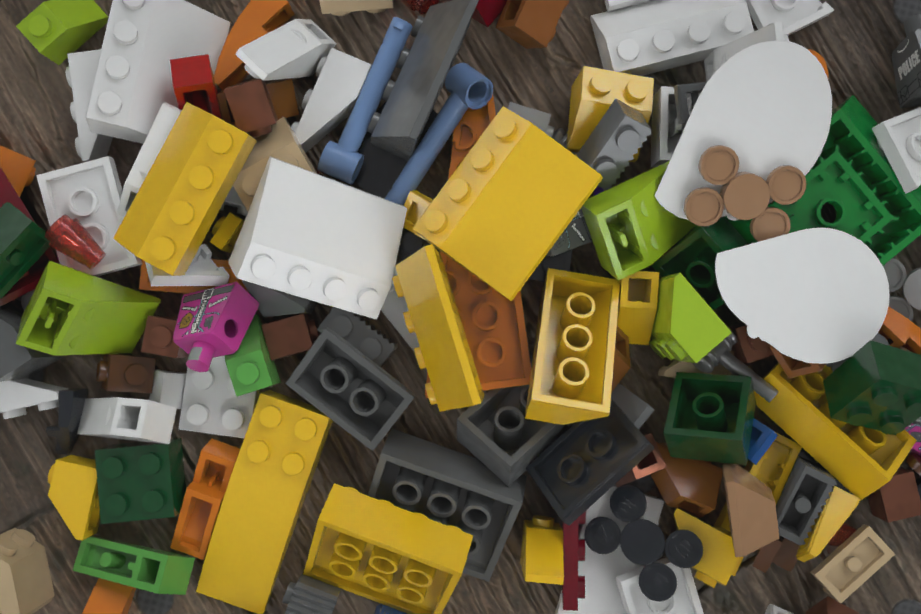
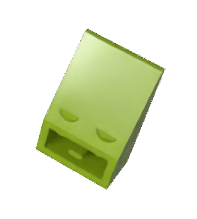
(631, 225)
(83, 314)

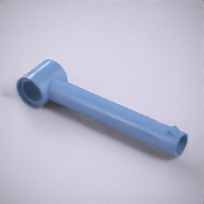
(467, 91)
(342, 158)

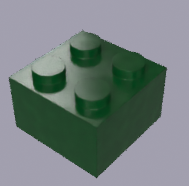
(696, 256)
(876, 388)
(710, 417)
(140, 481)

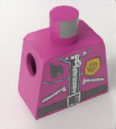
(213, 323)

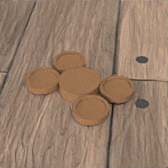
(744, 194)

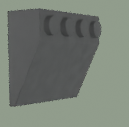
(421, 77)
(450, 491)

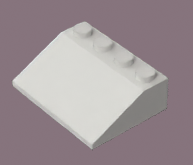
(136, 66)
(319, 240)

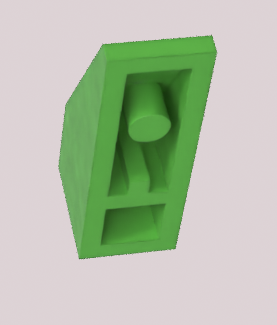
(134, 565)

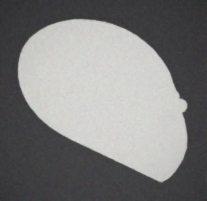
(765, 106)
(806, 292)

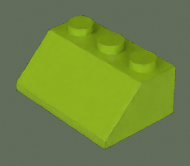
(684, 322)

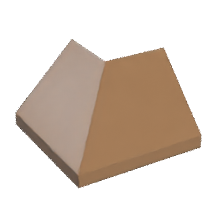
(749, 509)

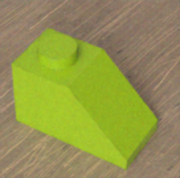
(62, 26)

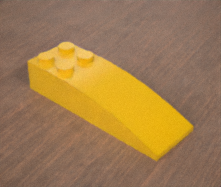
(263, 501)

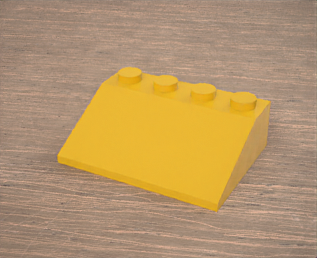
(507, 203)
(439, 331)
(386, 552)

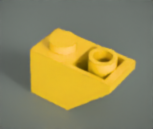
(638, 306)

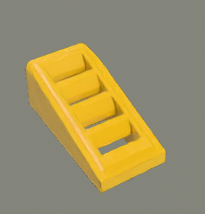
(833, 516)

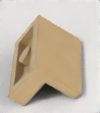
(852, 563)

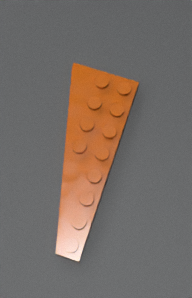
(490, 320)

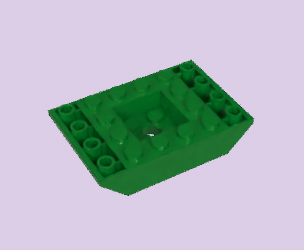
(860, 186)

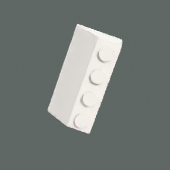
(667, 33)

